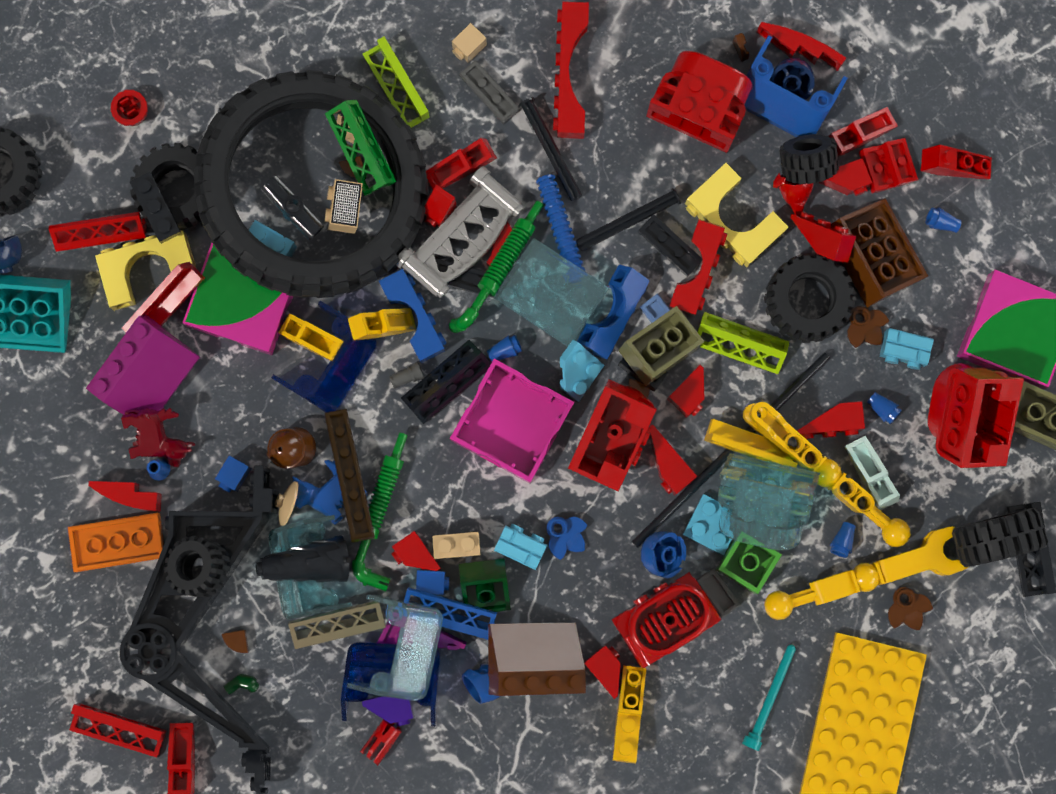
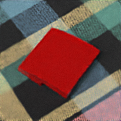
(889, 165)

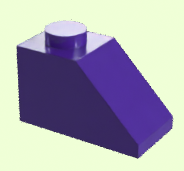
(391, 709)

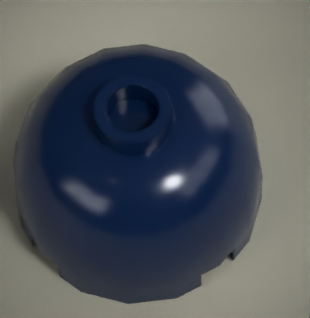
(794, 76)
(9, 253)

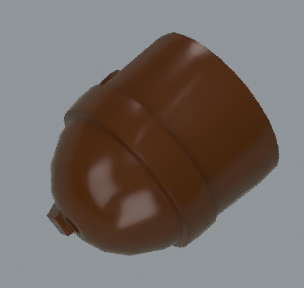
(297, 448)

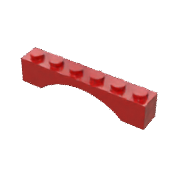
(574, 25)

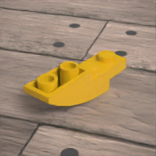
(629, 714)

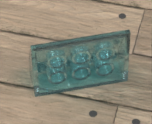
(551, 292)

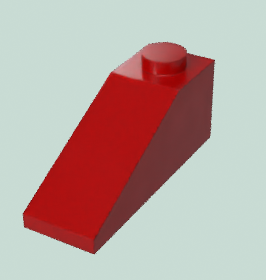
(670, 466)

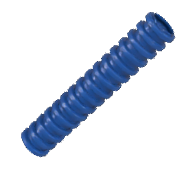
(559, 219)

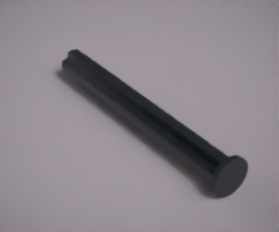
(550, 148)
(628, 220)

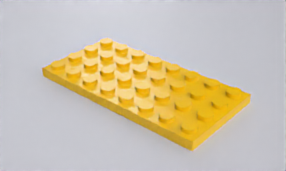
(863, 718)

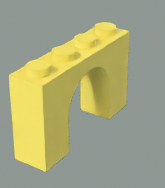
(744, 245)
(117, 264)

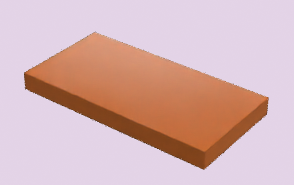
(116, 542)

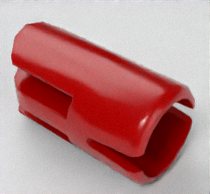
(381, 741)

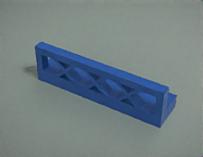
(455, 621)

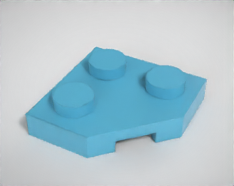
(578, 370)
(704, 526)

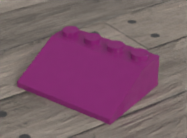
(143, 368)

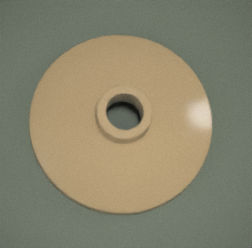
(286, 502)

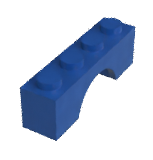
(627, 289)
(400, 291)

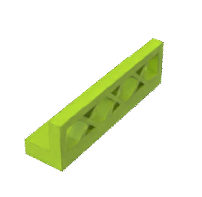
(401, 77)
(726, 330)

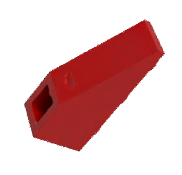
(955, 162)
(825, 239)
(841, 418)

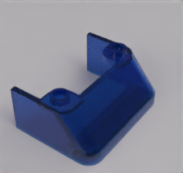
(340, 373)
(370, 658)

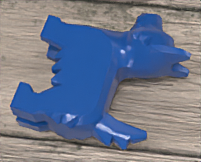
(323, 499)

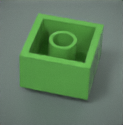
(748, 565)

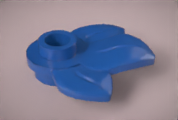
(568, 538)

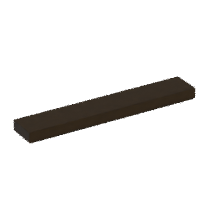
(349, 475)

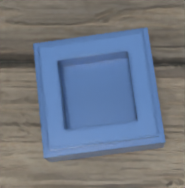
(654, 308)

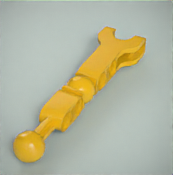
(778, 431)
(868, 576)

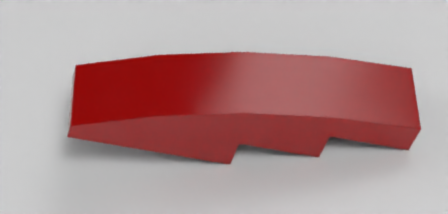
(791, 41)

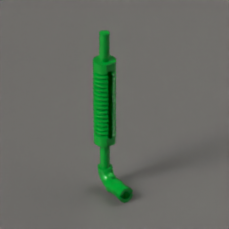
(499, 267)
(377, 507)

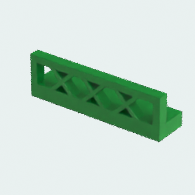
(367, 143)

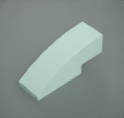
(872, 473)

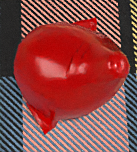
(793, 193)

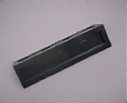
(448, 383)
(1042, 562)

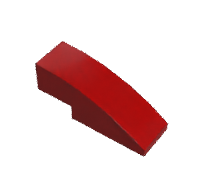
(863, 131)
(461, 164)
(128, 495)
(181, 759)

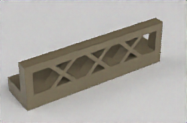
(337, 629)

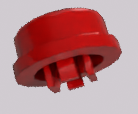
(129, 108)

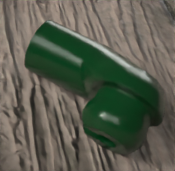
(242, 681)

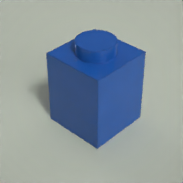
(232, 474)
(432, 582)

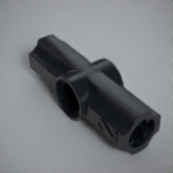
(281, 197)

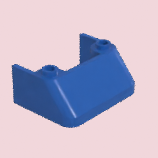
(782, 106)

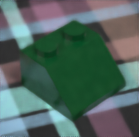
(485, 585)

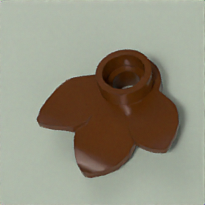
(868, 329)
(909, 612)

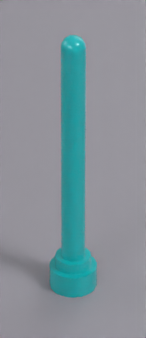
(753, 739)

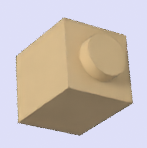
(468, 43)

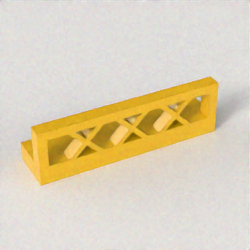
(746, 443)

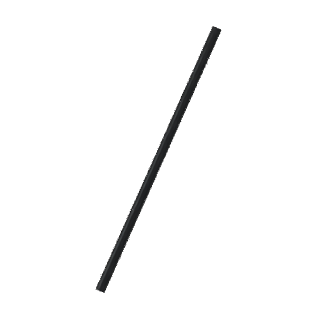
(721, 459)

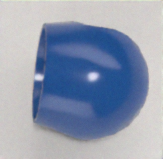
(478, 684)

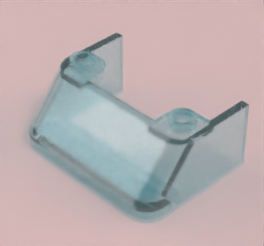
(304, 597)
(413, 654)

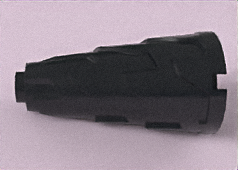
(316, 561)

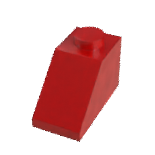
(850, 179)
(439, 207)
(690, 393)
(414, 553)
(606, 668)

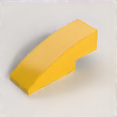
(381, 323)
(310, 337)

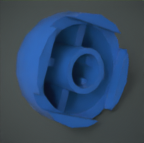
(663, 553)

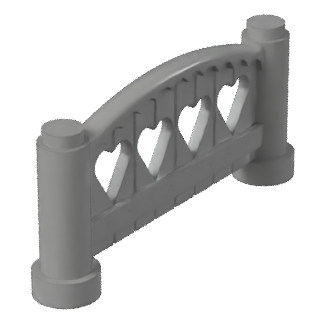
(486, 194)

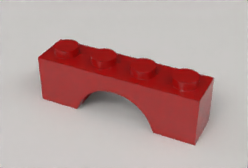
(689, 294)

